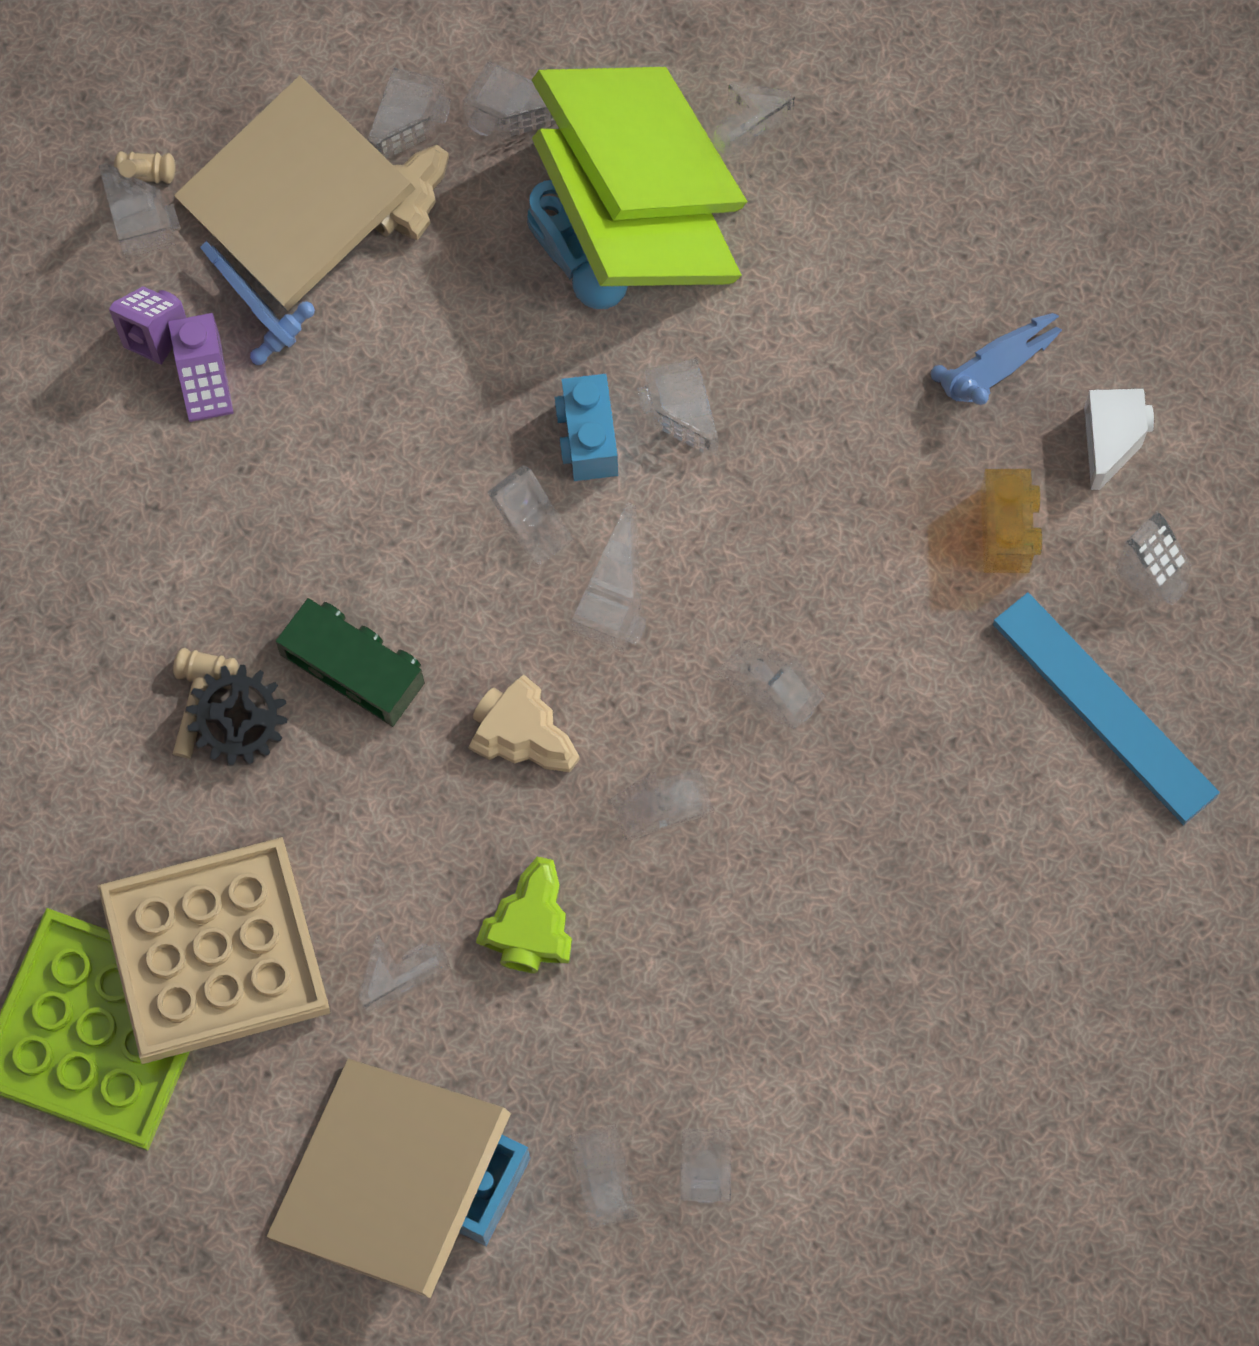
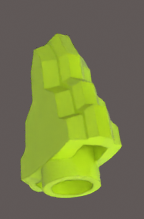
(530, 922)

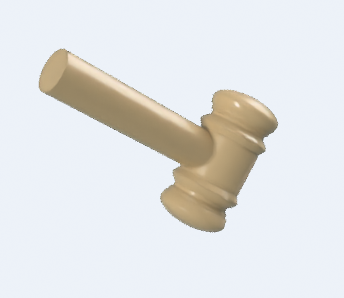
(146, 166)
(194, 667)

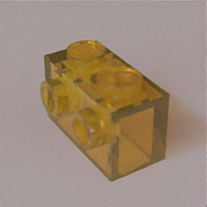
(1007, 520)

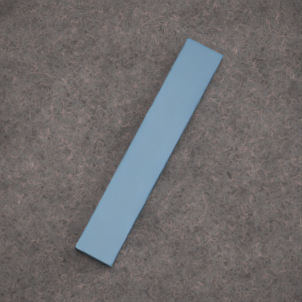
(1106, 708)

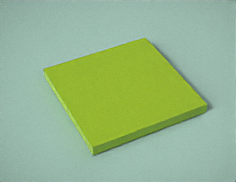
(638, 142)
(640, 249)
(72, 1038)

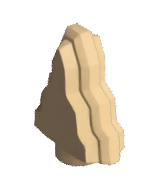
(425, 172)
(521, 728)

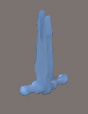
(281, 331)
(995, 362)

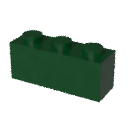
(351, 660)

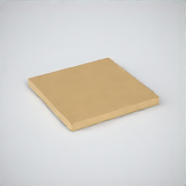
(294, 192)
(213, 950)
(389, 1176)

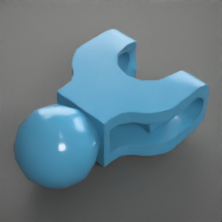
(564, 248)

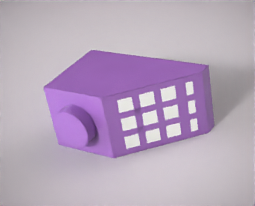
(144, 324)
(201, 367)

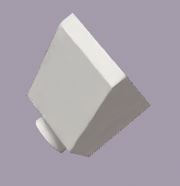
(1114, 430)

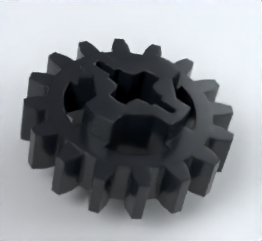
(257, 717)

